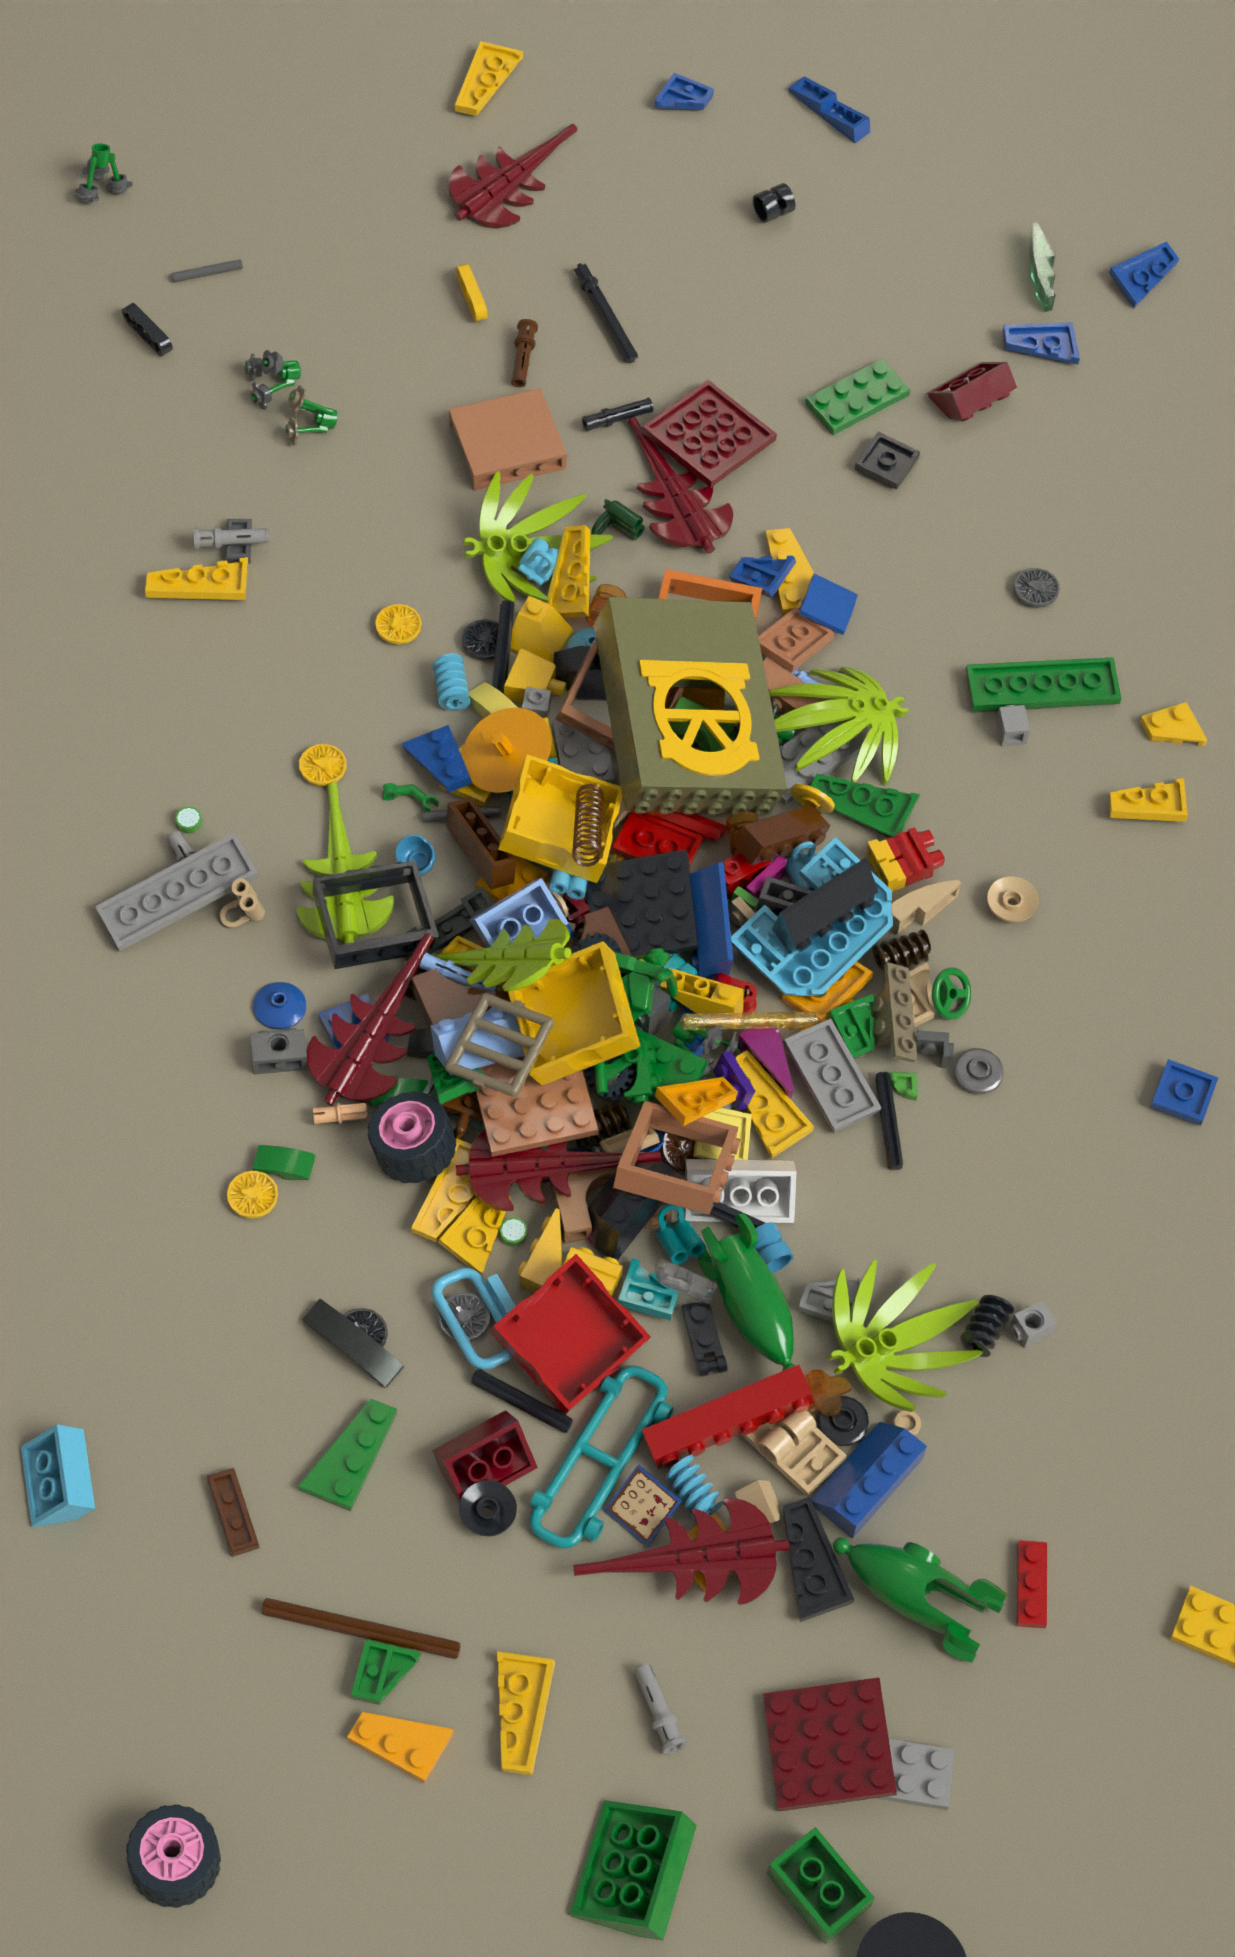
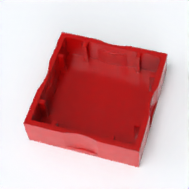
(570, 1334)

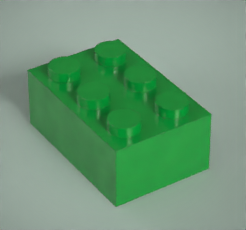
(820, 1885)

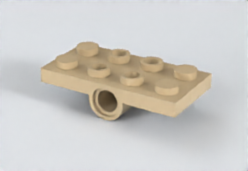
(798, 1450)

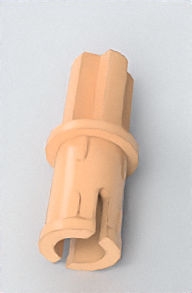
(340, 1113)

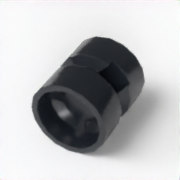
(774, 202)

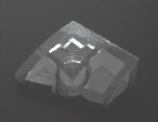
(684, 1280)

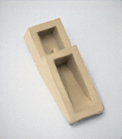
(923, 903)

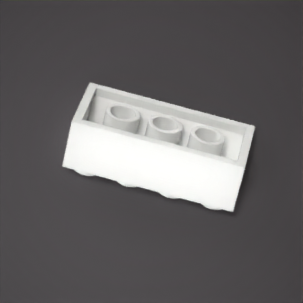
(753, 1186)

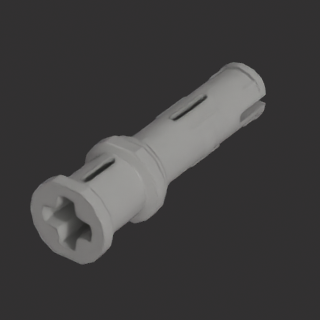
(229, 537)
(664, 1721)

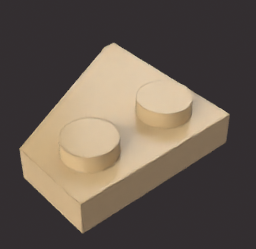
(921, 995)

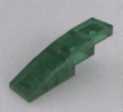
(1041, 264)

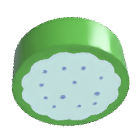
(188, 819)
(513, 1231)

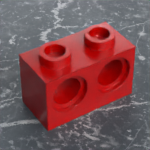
(740, 872)

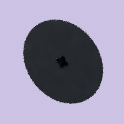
(910, 1936)

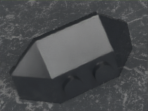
(567, 667)
(621, 1215)

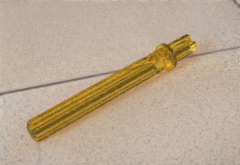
(750, 1020)

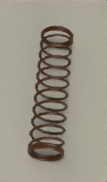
(600, 805)

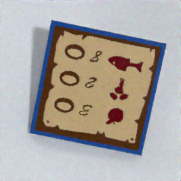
(643, 1505)

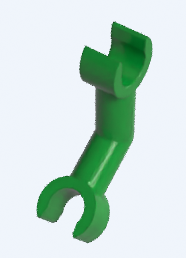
(392, 791)

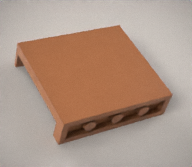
(509, 437)

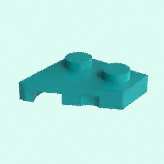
(646, 1294)

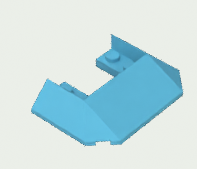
(826, 958)

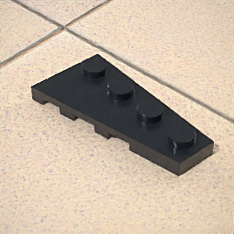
(815, 1569)

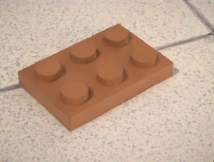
(794, 640)

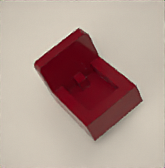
(577, 909)

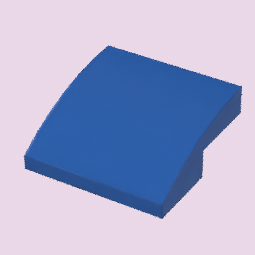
(828, 604)

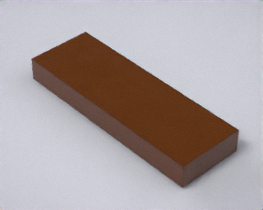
(233, 1512)

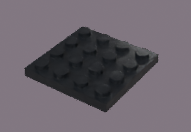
(649, 902)

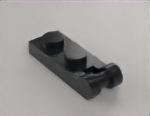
(704, 1338)

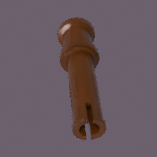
(525, 344)

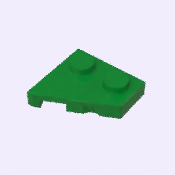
(855, 1025)
(381, 1670)

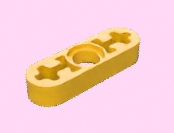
(471, 292)

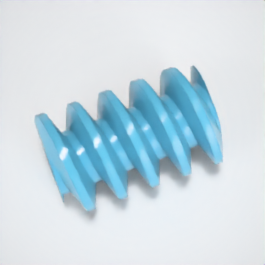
(451, 682)
(691, 1487)

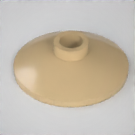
(1012, 890)

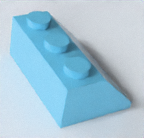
(57, 1476)

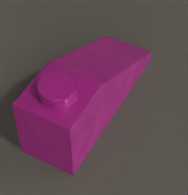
(768, 1050)

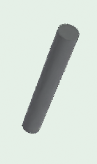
(207, 270)
(442, 814)

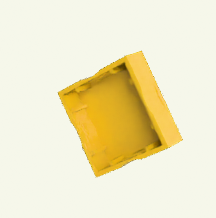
(543, 817)
(587, 1011)

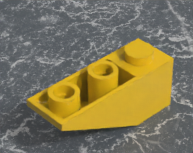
(706, 995)
(545, 1255)

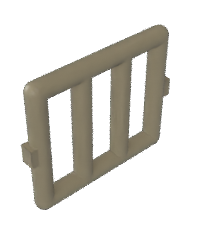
(522, 1067)

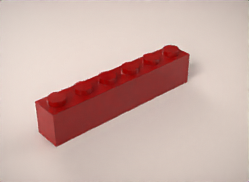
(729, 1416)

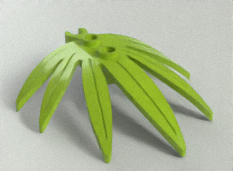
(504, 548)
(857, 707)
(873, 1348)

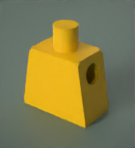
(532, 672)

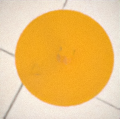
(503, 733)

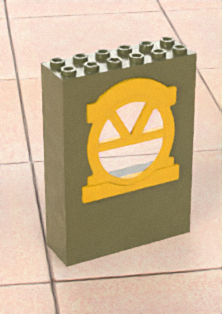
(688, 644)

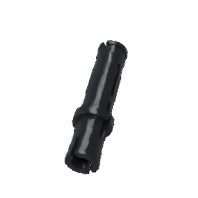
(610, 416)

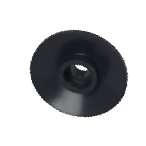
(488, 1495)

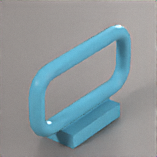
(496, 1300)

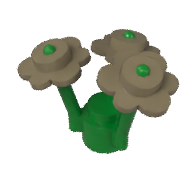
(323, 416)

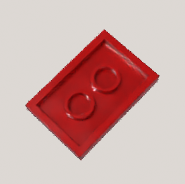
(649, 836)

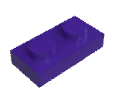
(732, 1072)

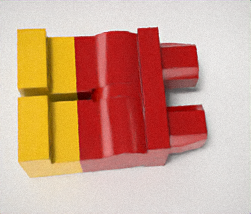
(904, 858)

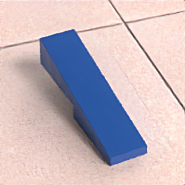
(825, 104)

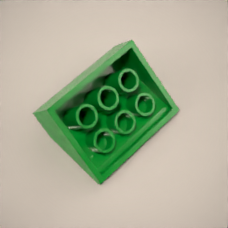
(634, 1868)

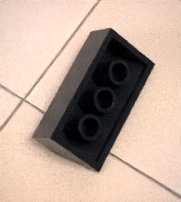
(826, 907)

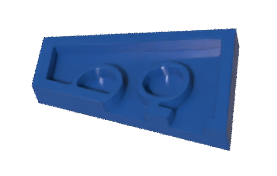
(1044, 340)
(441, 757)

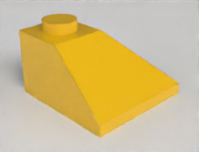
(539, 630)

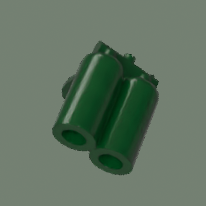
(620, 517)

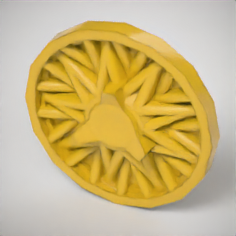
(398, 624)
(322, 764)
(808, 795)
(252, 1194)

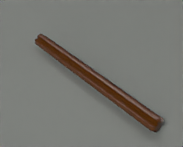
(361, 1628)

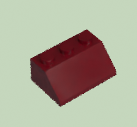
(974, 390)
(486, 1452)

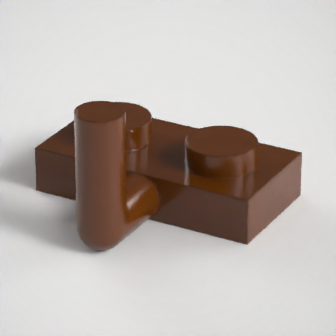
(467, 1108)

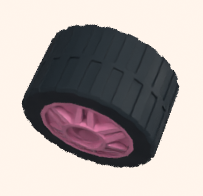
(411, 1137)
(180, 1878)

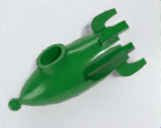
(750, 1292)
(909, 1573)

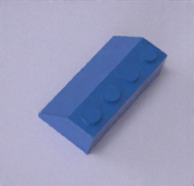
(712, 922)
(868, 1477)

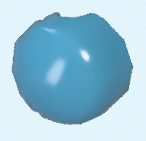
(418, 849)

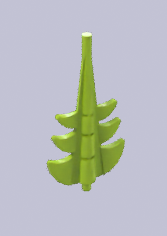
(348, 912)
(525, 957)

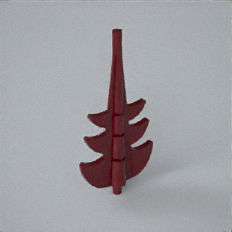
(484, 198)
(690, 522)
(349, 1070)
(494, 1175)
(744, 1549)

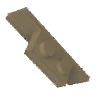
(894, 1014)

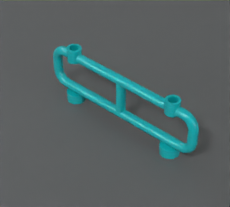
(589, 1525)

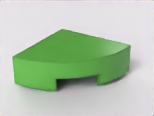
(749, 899)
(905, 1084)

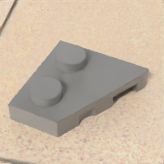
(819, 1296)

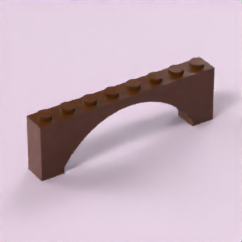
(446, 999)

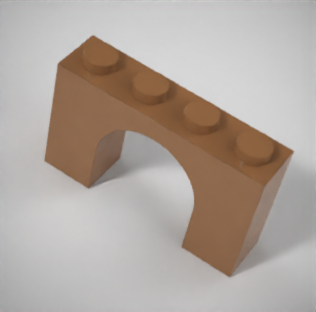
(574, 1215)

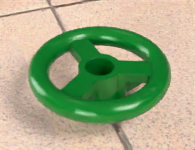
(945, 993)

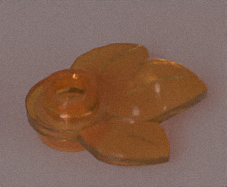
(828, 1391)

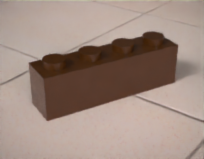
(781, 834)
(480, 843)

